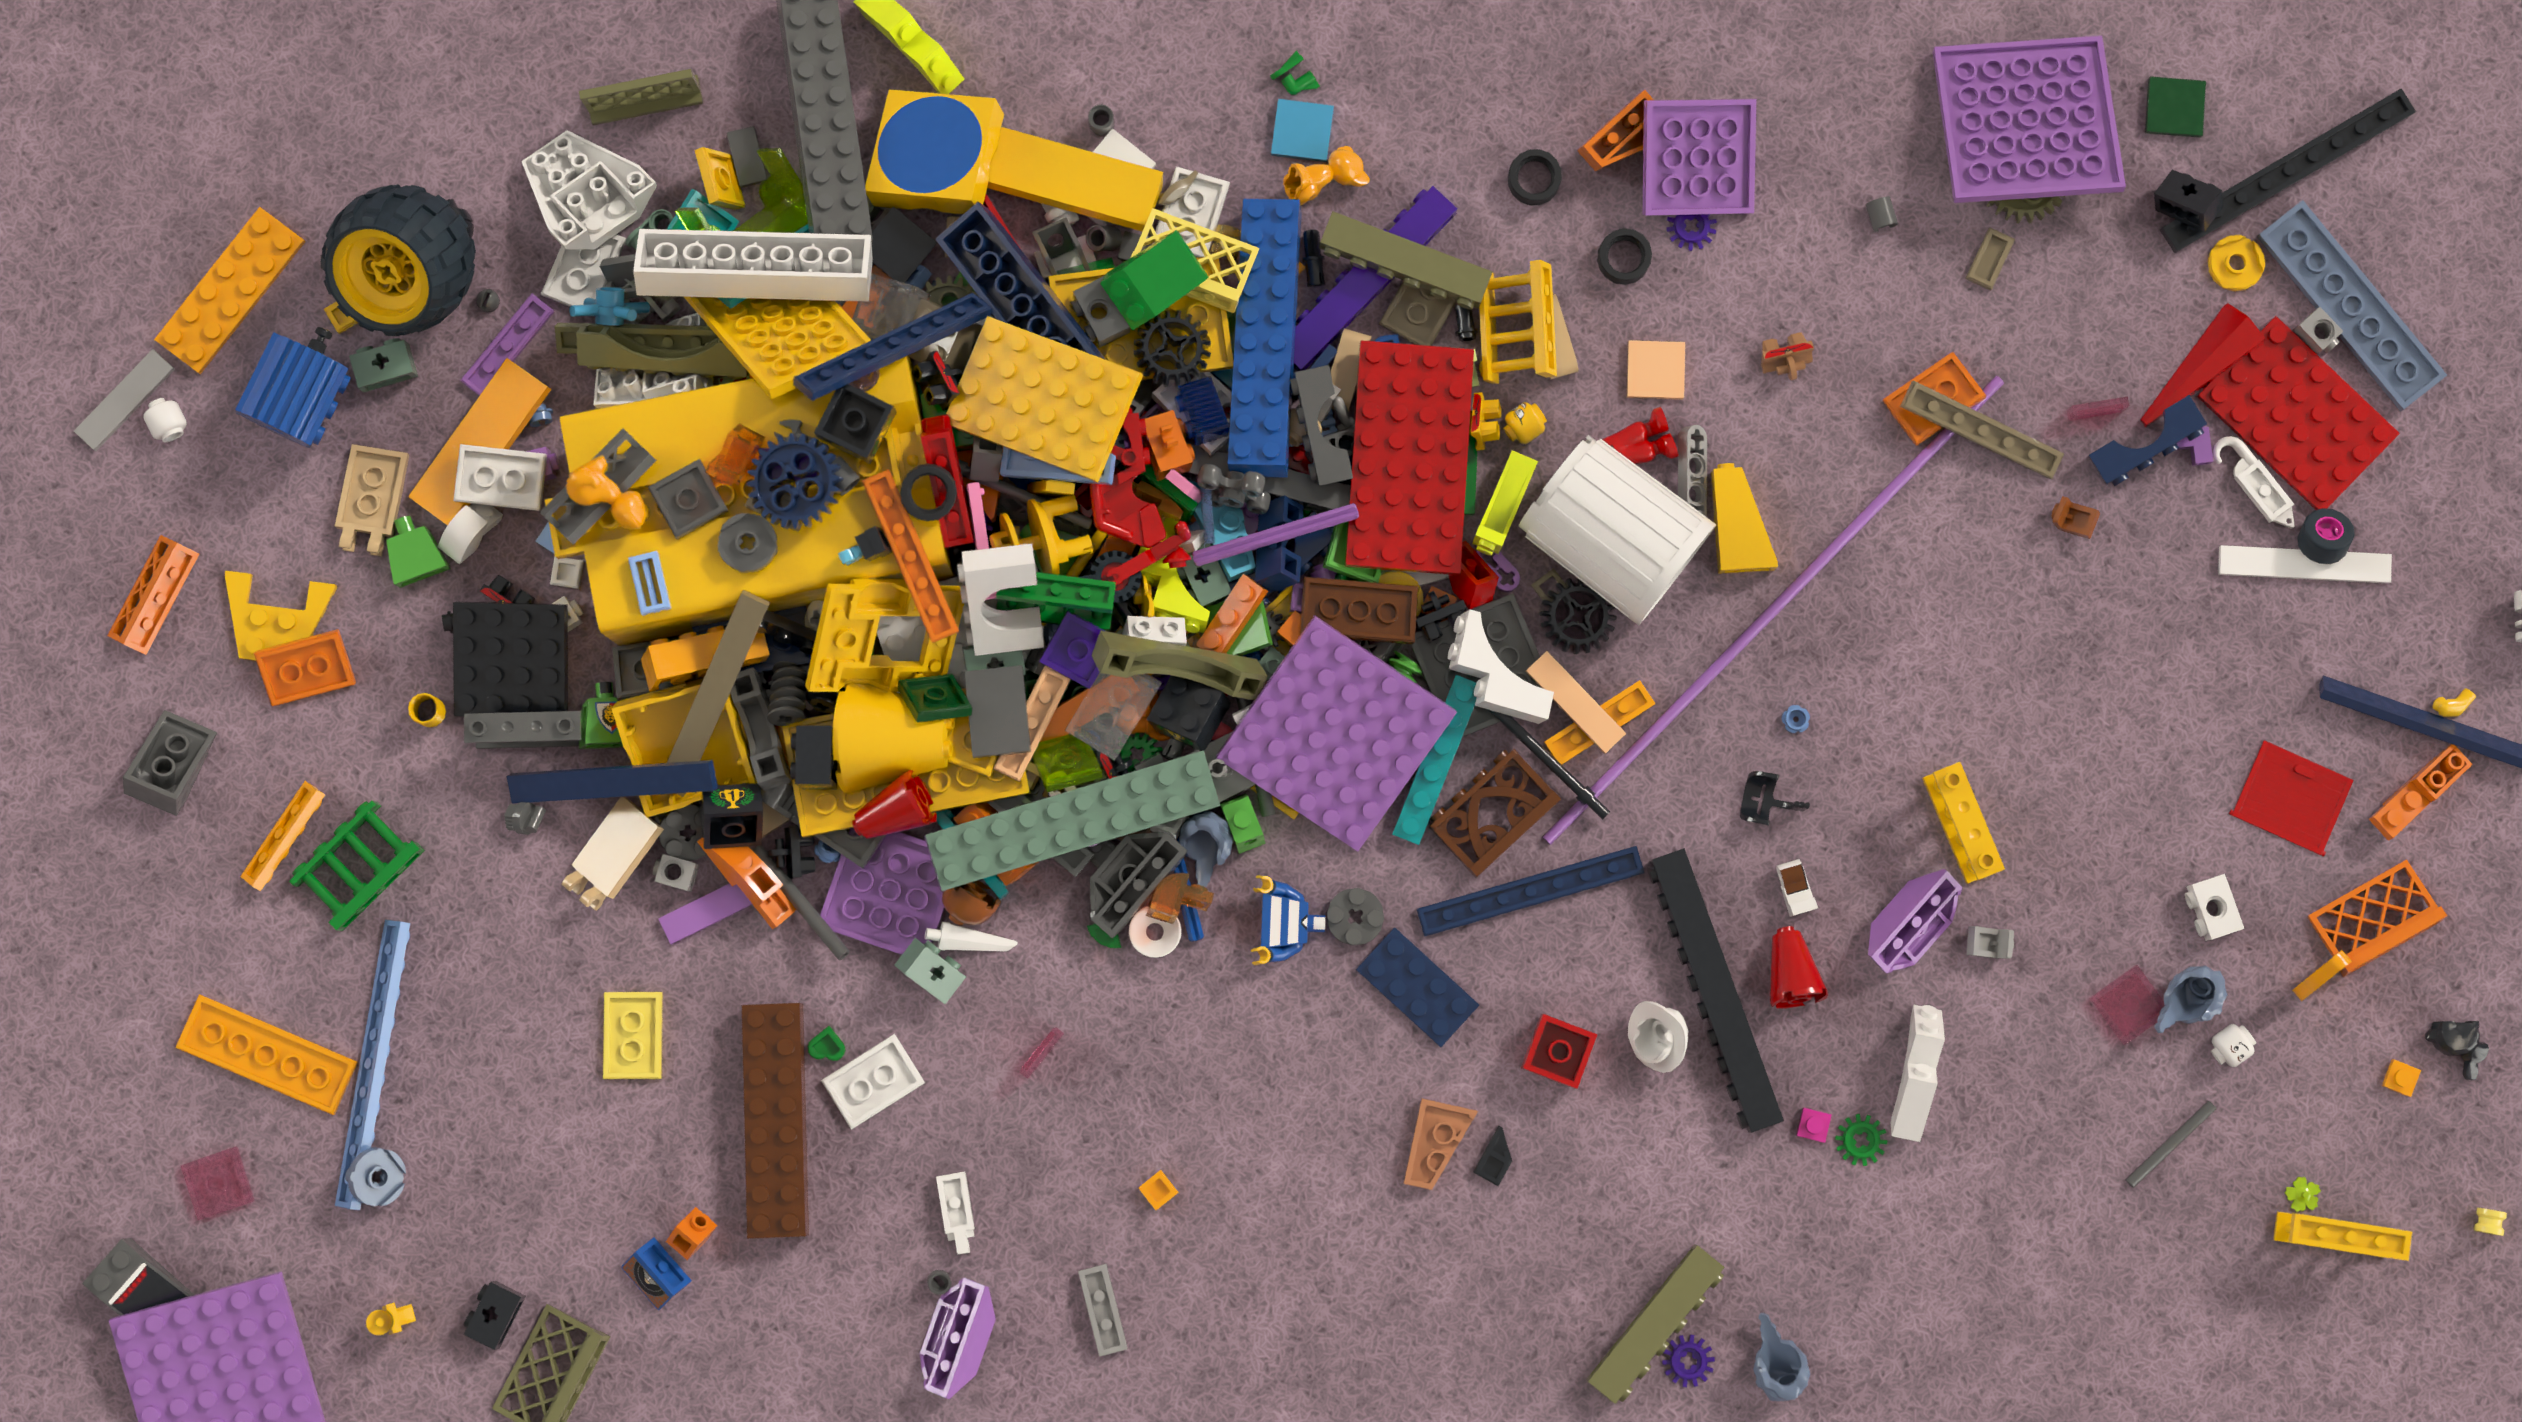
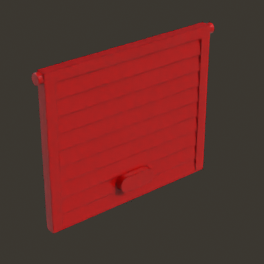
(2292, 797)

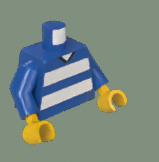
(1284, 921)

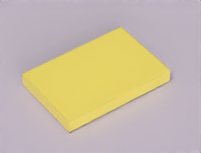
(632, 1035)

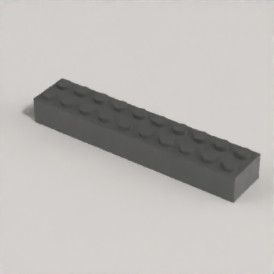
(823, 117)

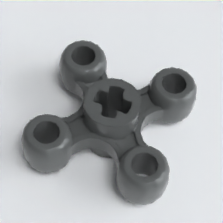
(1235, 488)

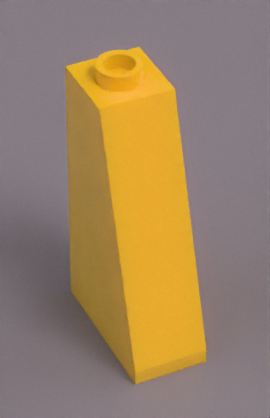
(1739, 530)

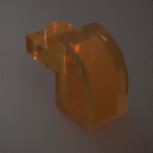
(736, 455)
(1173, 892)

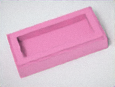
(1185, 485)

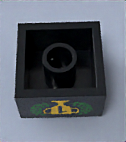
(855, 422)
(1189, 712)
(814, 758)
(732, 816)

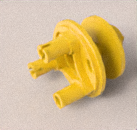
(1044, 538)

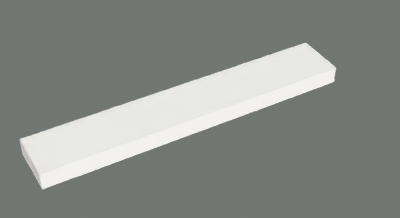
(2295, 565)

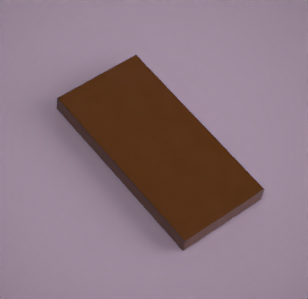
(1361, 608)

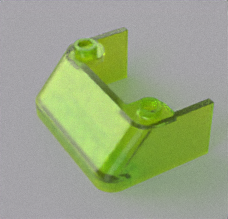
(780, 194)

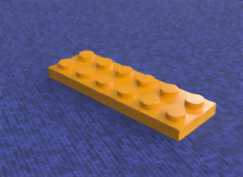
(229, 290)

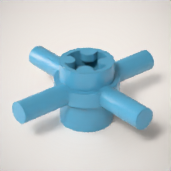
(609, 307)

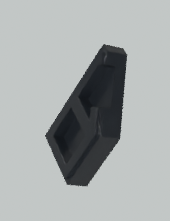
(1495, 1159)

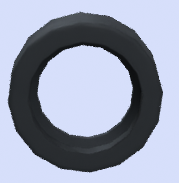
(1549, 161)
(1627, 235)
(915, 510)

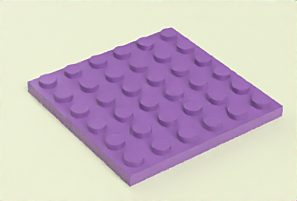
(2028, 119)
(1336, 733)
(219, 1357)

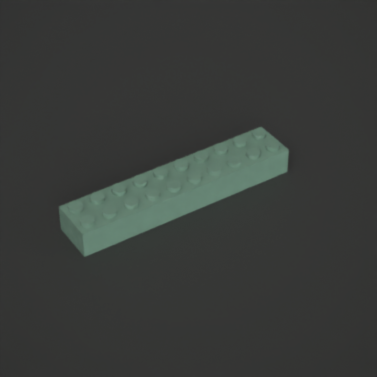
(1071, 820)

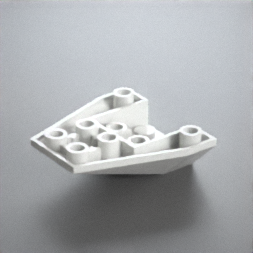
(586, 190)
(629, 386)

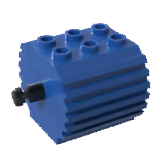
(294, 388)

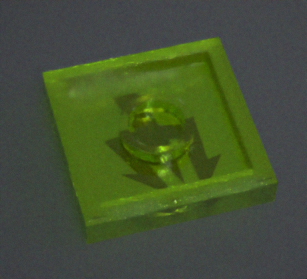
(1065, 762)

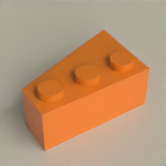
(1619, 136)

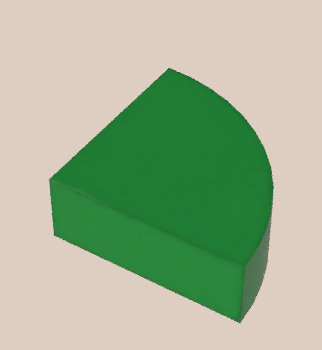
(1103, 938)

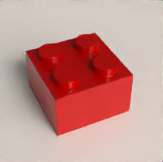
(1559, 1051)

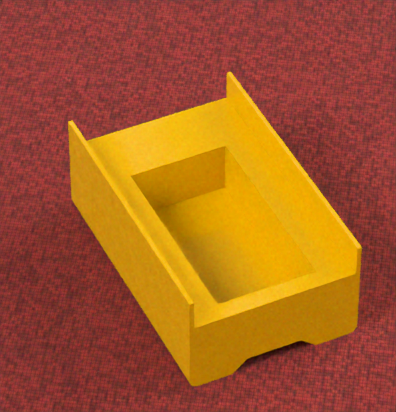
(697, 579)

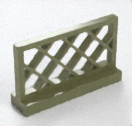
(642, 96)
(575, 1377)

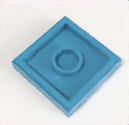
(1302, 130)

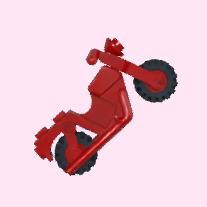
(1130, 519)

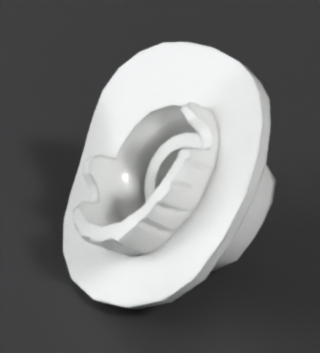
(1658, 1036)

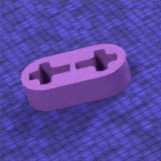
(1503, 564)

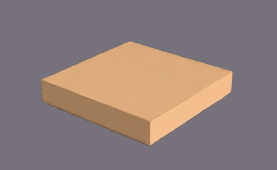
(1655, 369)

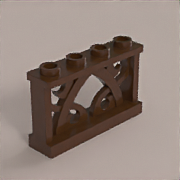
(1533, 807)

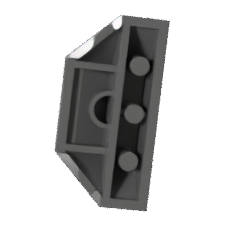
(1130, 878)

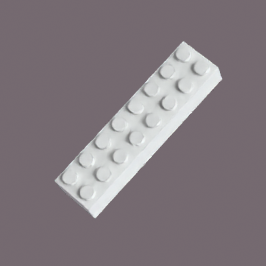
(753, 265)

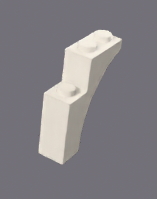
(1499, 687)
(1919, 1073)

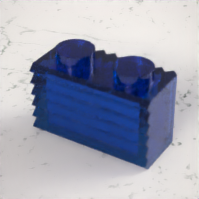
(1202, 410)

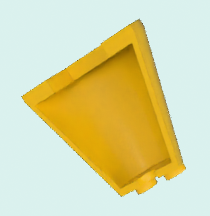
(881, 740)

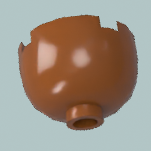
(969, 903)

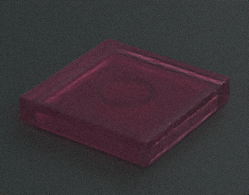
(2129, 1004)
(217, 1183)

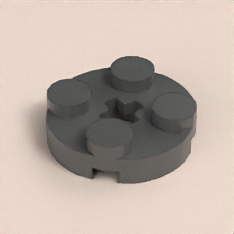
(731, 538)
(676, 844)
(1357, 900)

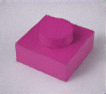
(1813, 1125)

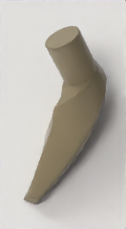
(1177, 190)

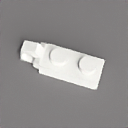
(956, 1209)

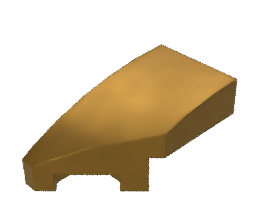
(1166, 506)

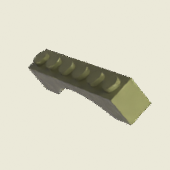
(607, 347)
(1133, 656)

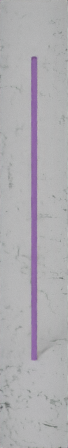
(1748, 635)

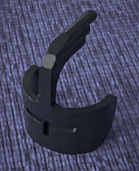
(1753, 789)

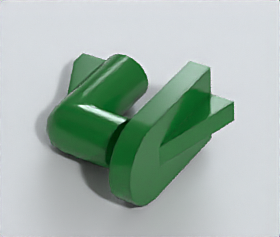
(1304, 82)

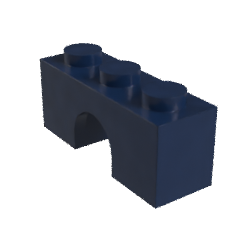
(1275, 564)

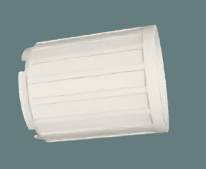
(1615, 528)

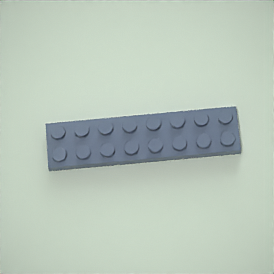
(2348, 297)

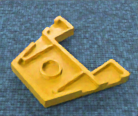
(268, 626)

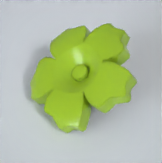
(2303, 1194)

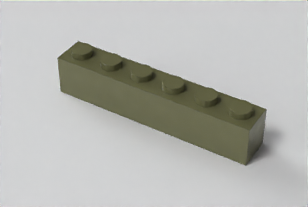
(1405, 260)
(1655, 1324)

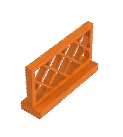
(2395, 935)

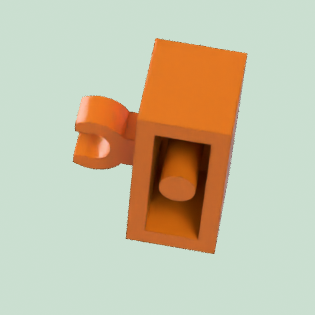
(1167, 445)

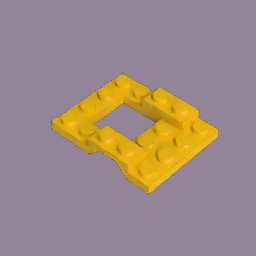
(849, 631)

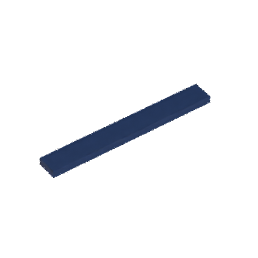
(891, 346)
(2421, 721)
(612, 781)
(1530, 891)

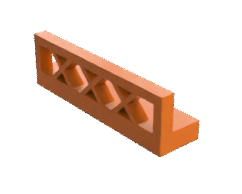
(155, 596)

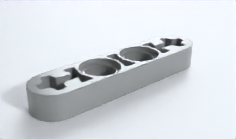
(1686, 478)

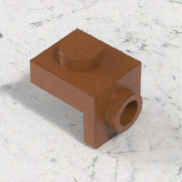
(2075, 518)

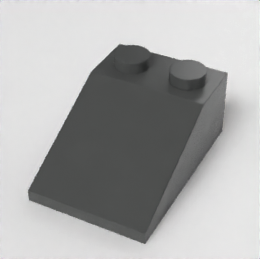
(168, 763)

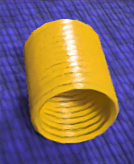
(415, 703)

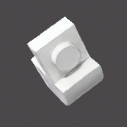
(467, 529)

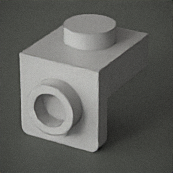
(1990, 942)

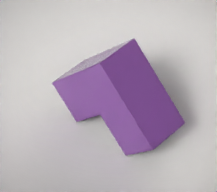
(2199, 448)

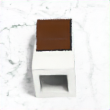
(1795, 888)

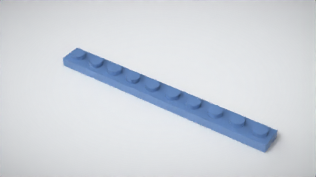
(374, 1052)

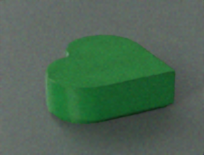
(827, 1045)

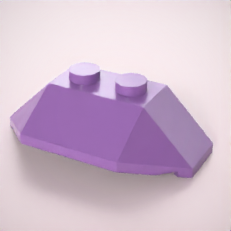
(1913, 920)
(957, 1337)

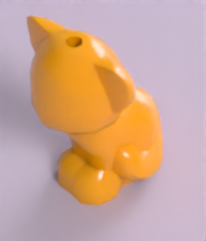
(1306, 182)
(591, 486)

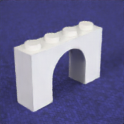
(989, 572)

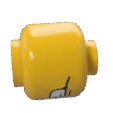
(1525, 423)

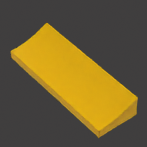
(1074, 179)

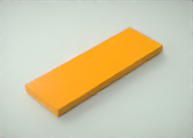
(491, 422)
(266, 1054)

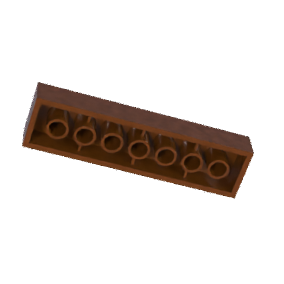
(775, 1120)

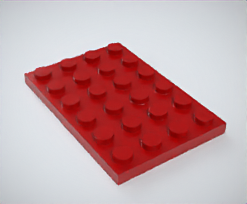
(2299, 416)

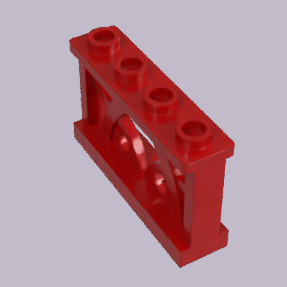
(941, 450)

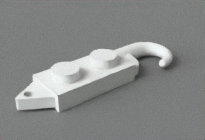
(2258, 483)

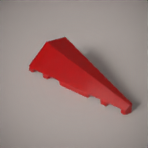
(2222, 345)

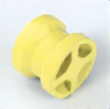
(2490, 1221)

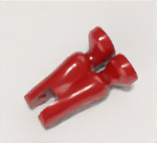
(1633, 440)

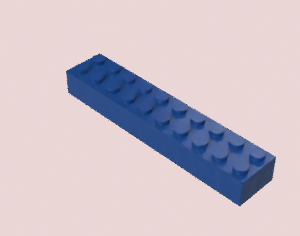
(1265, 339)

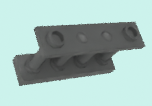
(523, 729)

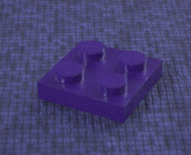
(1072, 648)

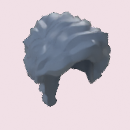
(1207, 842)
(2192, 997)
(1779, 1364)

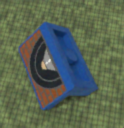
(655, 1273)

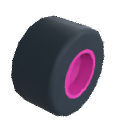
(2325, 536)

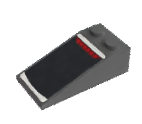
(133, 1280)

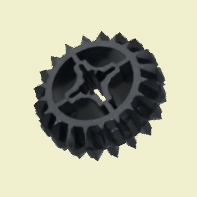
(1182, 342)
(1585, 626)

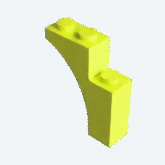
(913, 42)
(1504, 503)
(1171, 595)

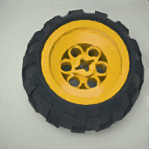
(372, 256)

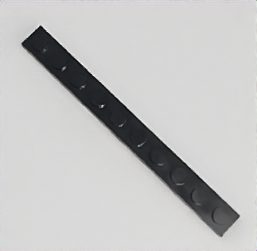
(2297, 166)

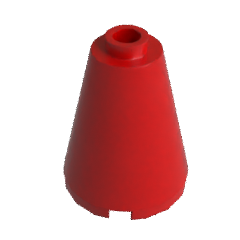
(896, 808)
(1793, 971)

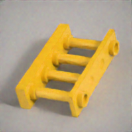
(1541, 332)
(1963, 823)
(2342, 1235)

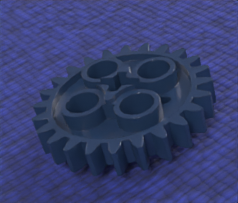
(788, 456)

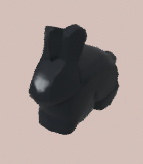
(2459, 1040)

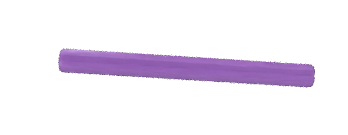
(1275, 534)

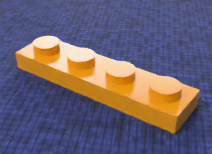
(1620, 708)
(282, 836)

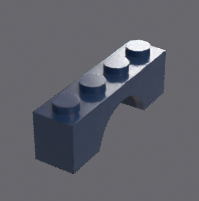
(2180, 421)
(1308, 548)

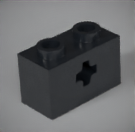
(2188, 200)
(493, 1331)

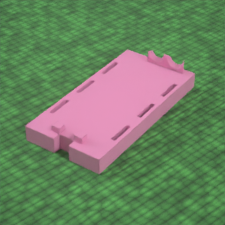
(977, 519)

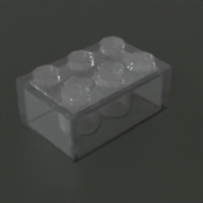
(1112, 711)

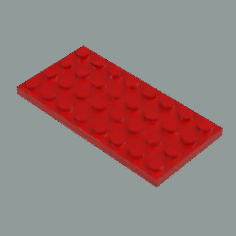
(1410, 457)

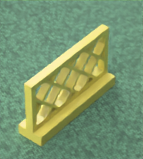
(1209, 291)

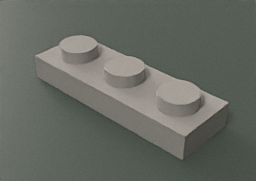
(1102, 1310)

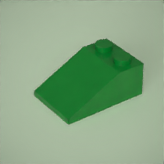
(1153, 279)

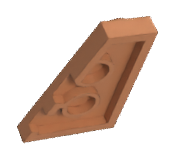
(1435, 1138)

